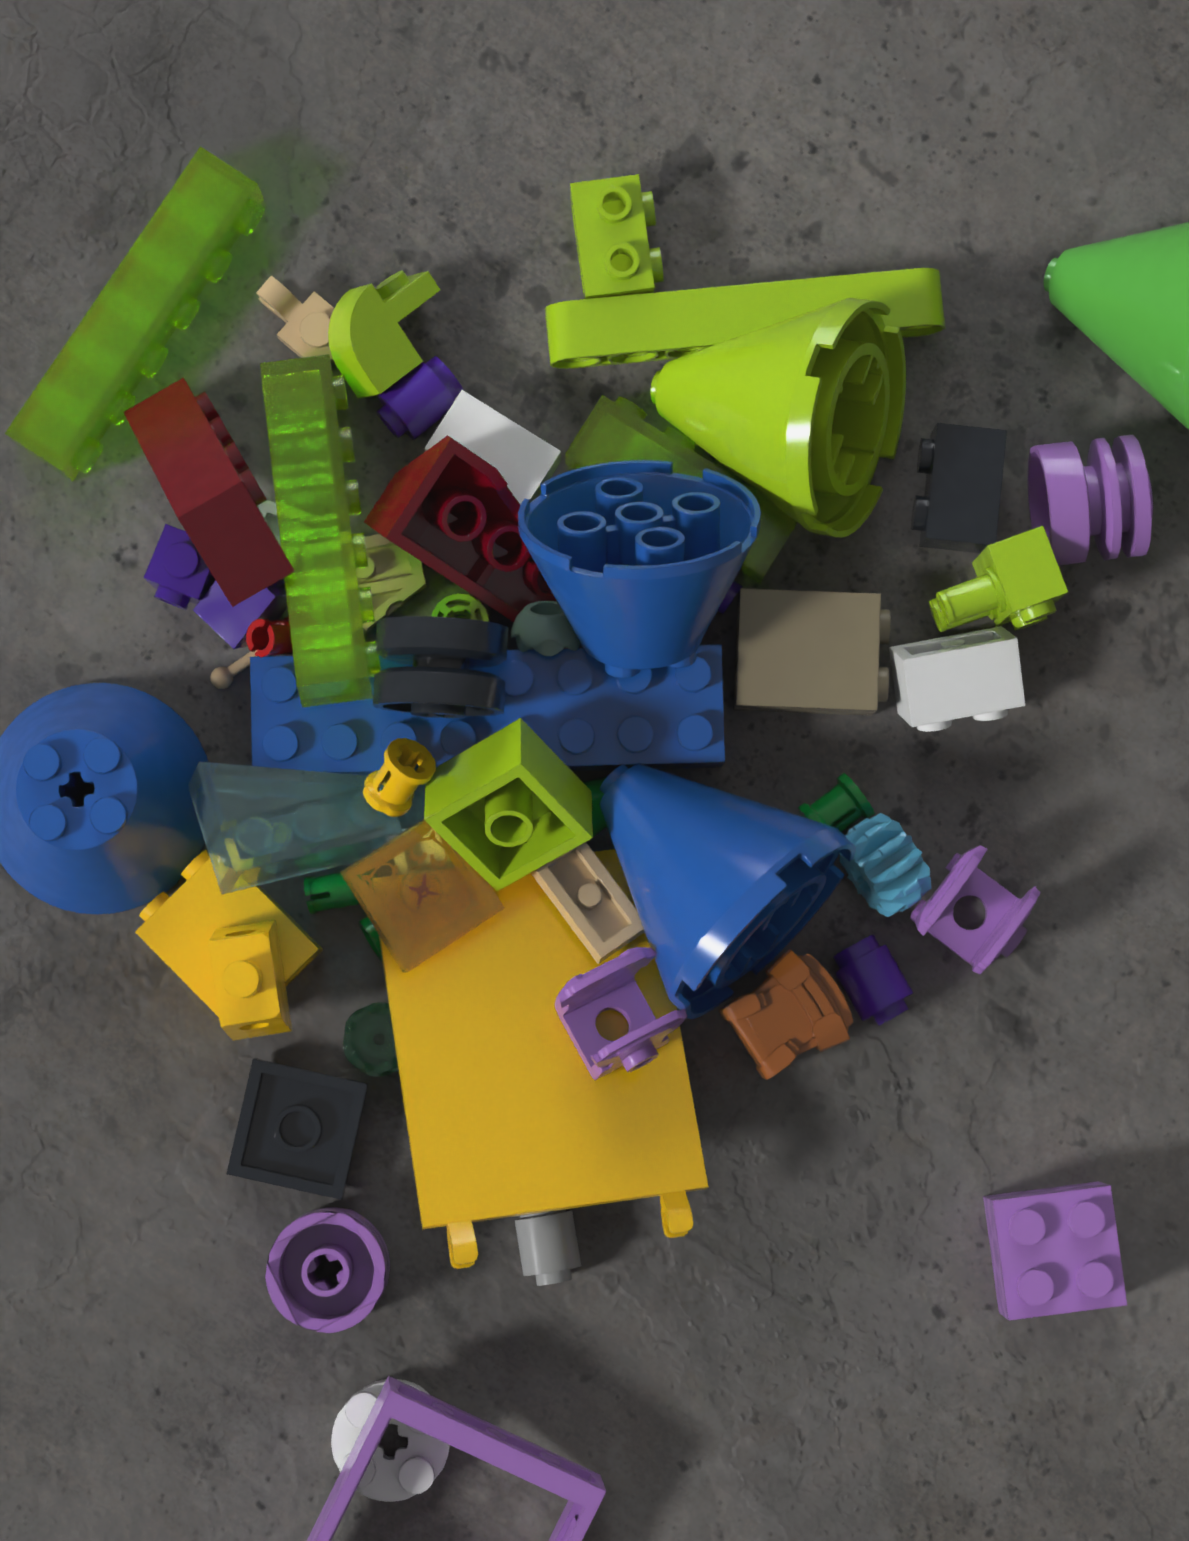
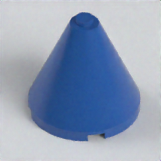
(715, 878)

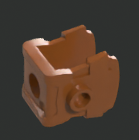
(789, 1013)

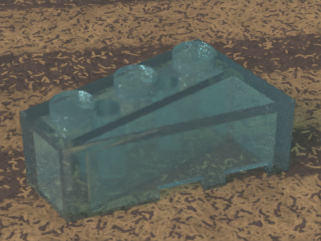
(283, 822)

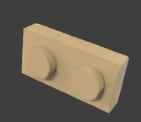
(590, 901)

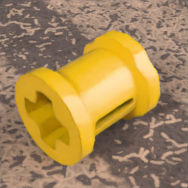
(399, 777)

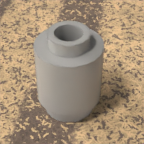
(548, 1246)

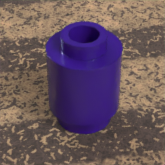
(418, 399)
(873, 980)

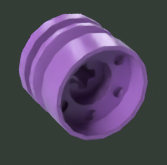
(1100, 500)

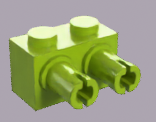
(1013, 584)

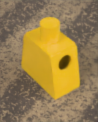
(249, 980)

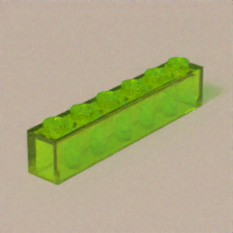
(137, 315)
(317, 531)

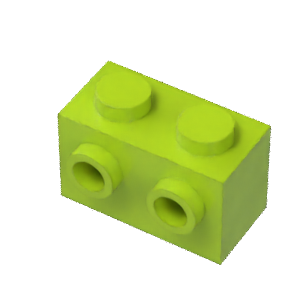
(613, 237)

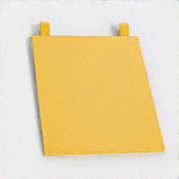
(502, 1098)

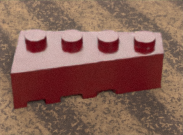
(209, 489)

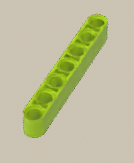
(689, 320)

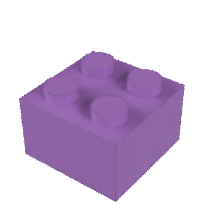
(1055, 1250)

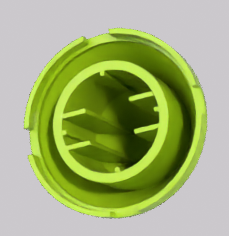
(798, 409)

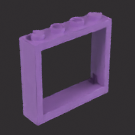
(476, 1437)

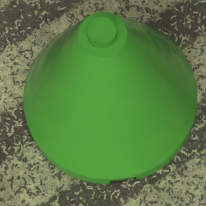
(1133, 306)

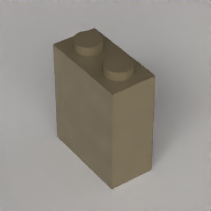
(810, 652)

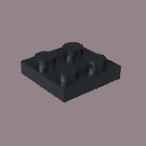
(297, 1128)

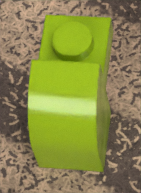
(366, 331)

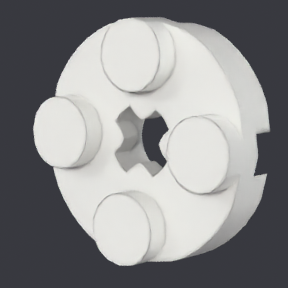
(386, 1476)

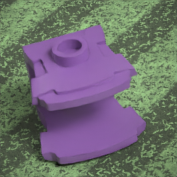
(1003, 916)
(614, 988)

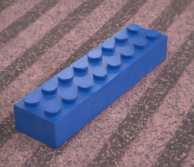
(578, 710)

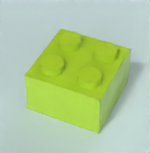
(508, 805)

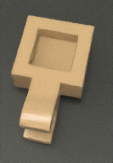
(305, 323)

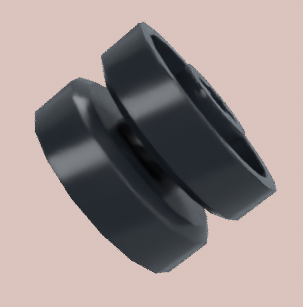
(440, 658)

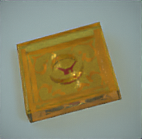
(420, 894)

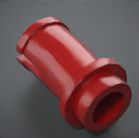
(269, 637)

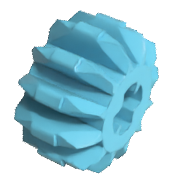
(886, 865)

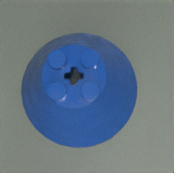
(639, 556)
(136, 825)

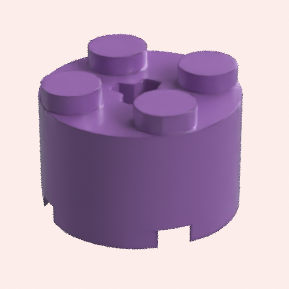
(318, 1302)

